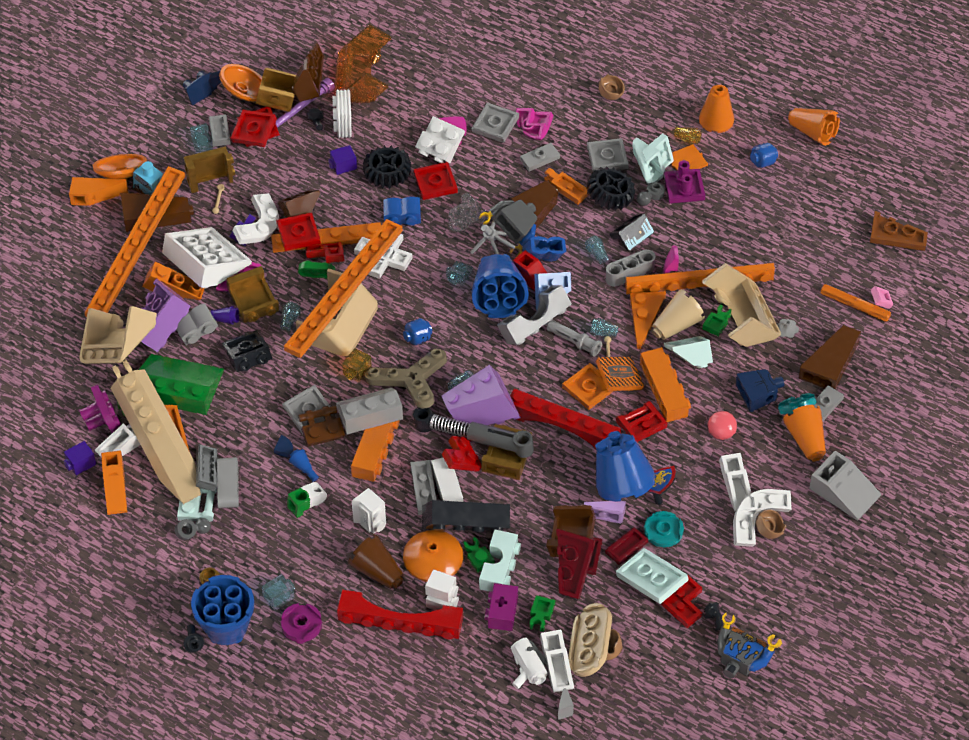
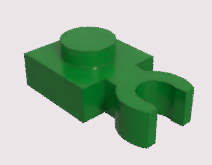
(717, 322)
(477, 555)
(541, 610)

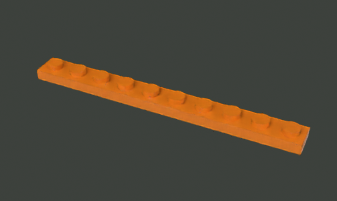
(137, 240)
(343, 289)

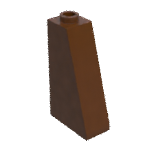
(177, 212)
(830, 361)

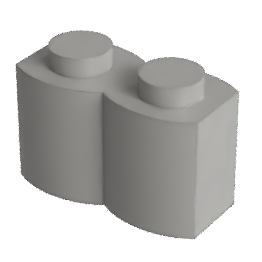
(195, 324)

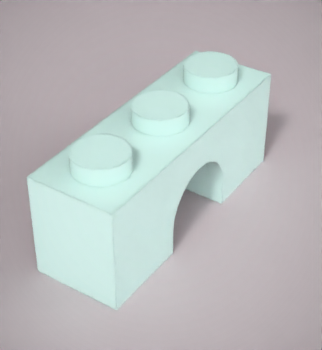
(504, 547)

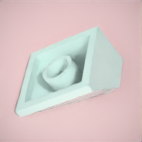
(693, 350)

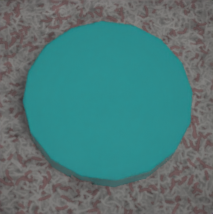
(792, 403)
(663, 529)

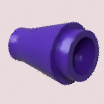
(226, 315)

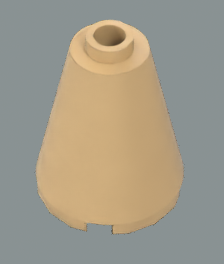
(677, 316)

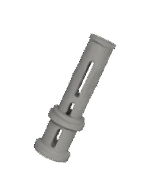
(581, 340)

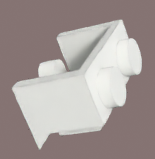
(369, 511)

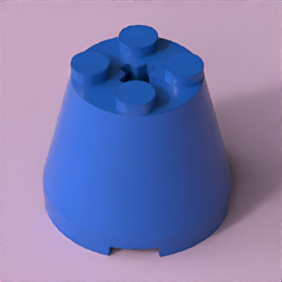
(499, 287)
(622, 468)
(223, 608)

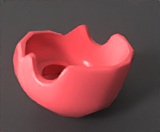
(722, 425)

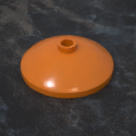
(241, 81)
(118, 166)
(422, 560)

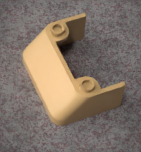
(748, 306)
(350, 324)

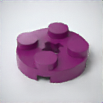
(302, 633)

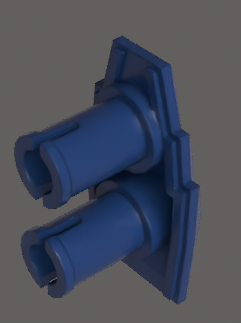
(202, 86)

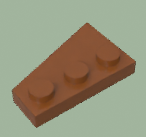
(892, 233)

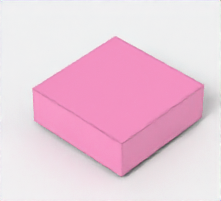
(881, 297)

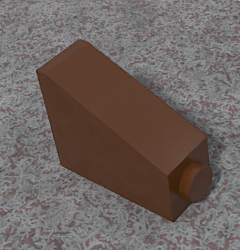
(544, 198)

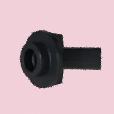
(316, 115)
(712, 611)
(193, 642)

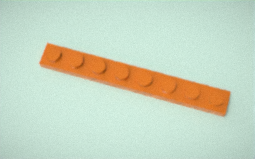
(692, 279)

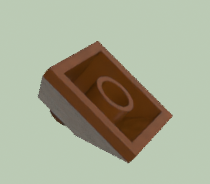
(299, 203)

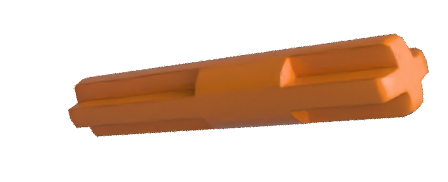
(855, 302)

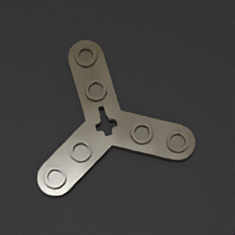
(420, 371)

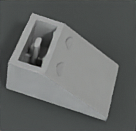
(844, 485)

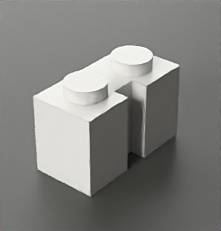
(441, 590)

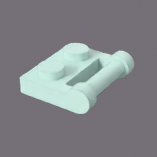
(191, 509)

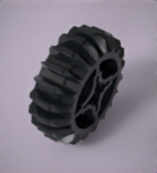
(386, 171)
(610, 188)

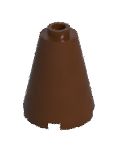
(377, 563)

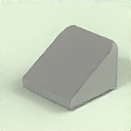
(566, 705)

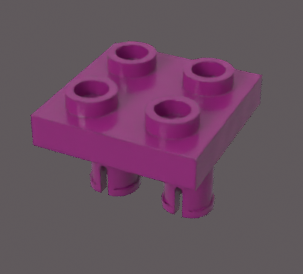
(684, 184)
(100, 412)

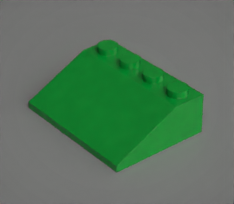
(183, 382)

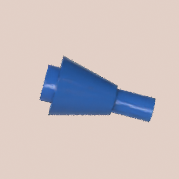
(300, 460)

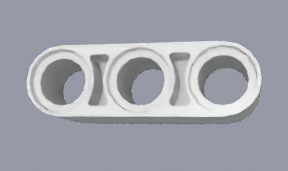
(446, 481)

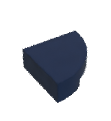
(283, 447)

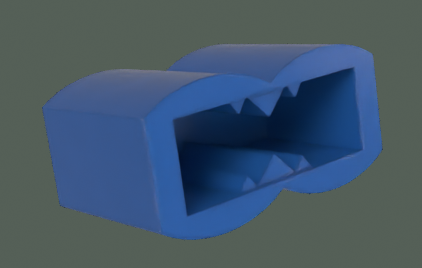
(403, 210)
(546, 249)

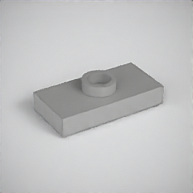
(219, 130)
(540, 157)
(828, 401)

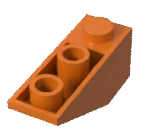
(95, 190)
(176, 281)
(114, 482)

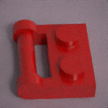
(644, 426)

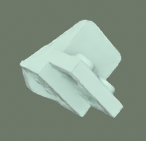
(653, 157)

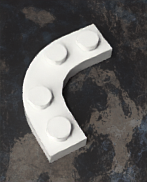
(264, 226)
(749, 509)

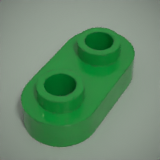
(314, 269)

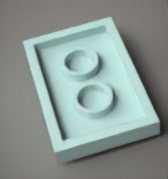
(652, 575)

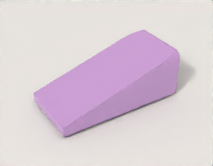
(608, 510)

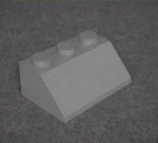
(370, 410)

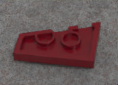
(574, 560)

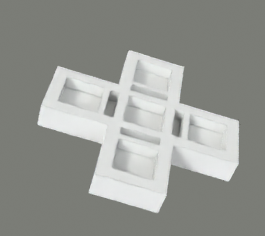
(393, 257)

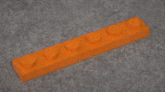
(344, 234)

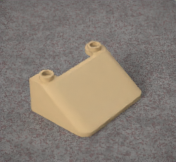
(107, 341)

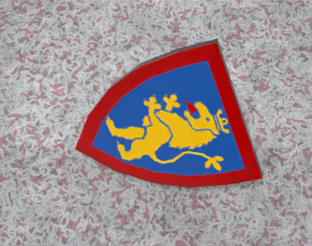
(663, 481)

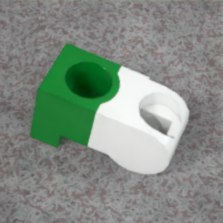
(305, 498)

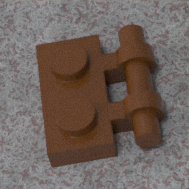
(323, 431)

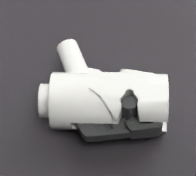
(530, 662)

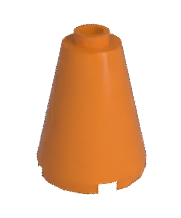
(717, 110)
(815, 123)
(807, 430)

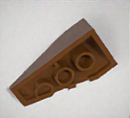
(309, 77)

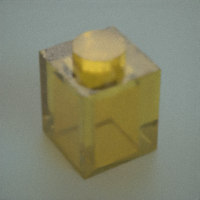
(356, 365)

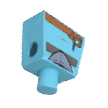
(146, 178)

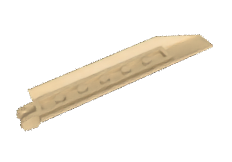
(156, 432)

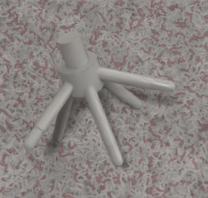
(492, 234)

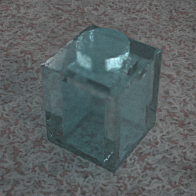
(278, 591)

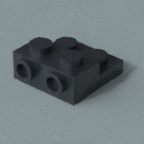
(247, 351)

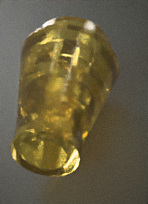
(688, 134)

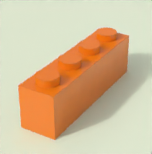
(664, 384)
(372, 451)

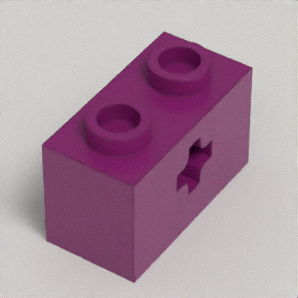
(502, 607)

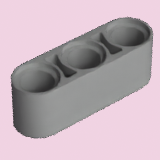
(630, 266)
(227, 482)

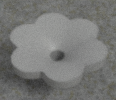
(787, 328)

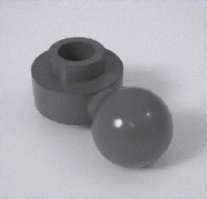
(654, 191)
(201, 526)

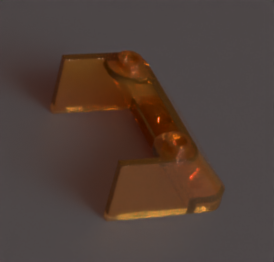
(355, 64)

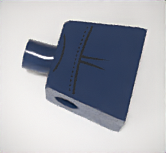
(758, 388)

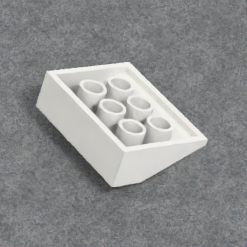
(204, 255)

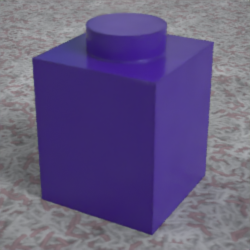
(342, 160)
(79, 458)

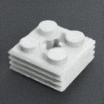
(342, 113)

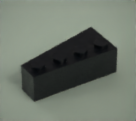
(463, 516)

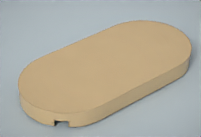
(590, 640)

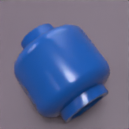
(764, 155)
(417, 331)

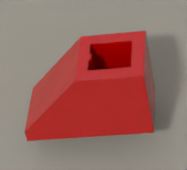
(528, 266)

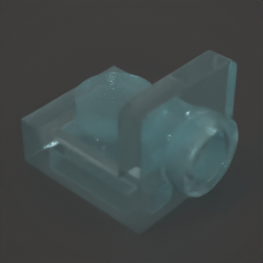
(201, 138)
(458, 273)

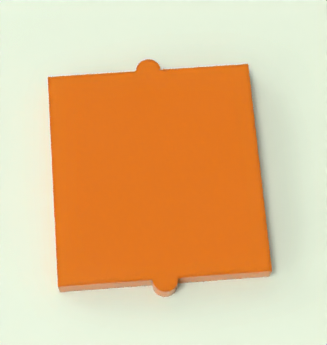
(691, 155)

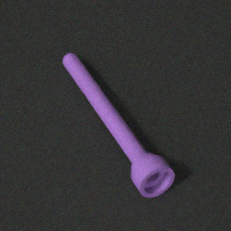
(326, 87)

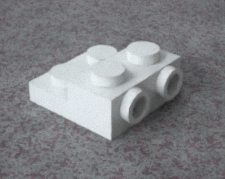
(440, 140)

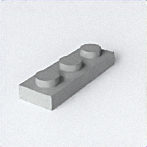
(422, 483)

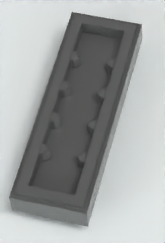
(206, 467)

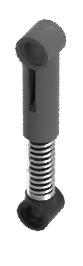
(518, 442)

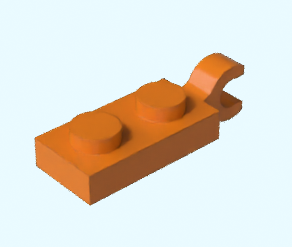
(567, 186)

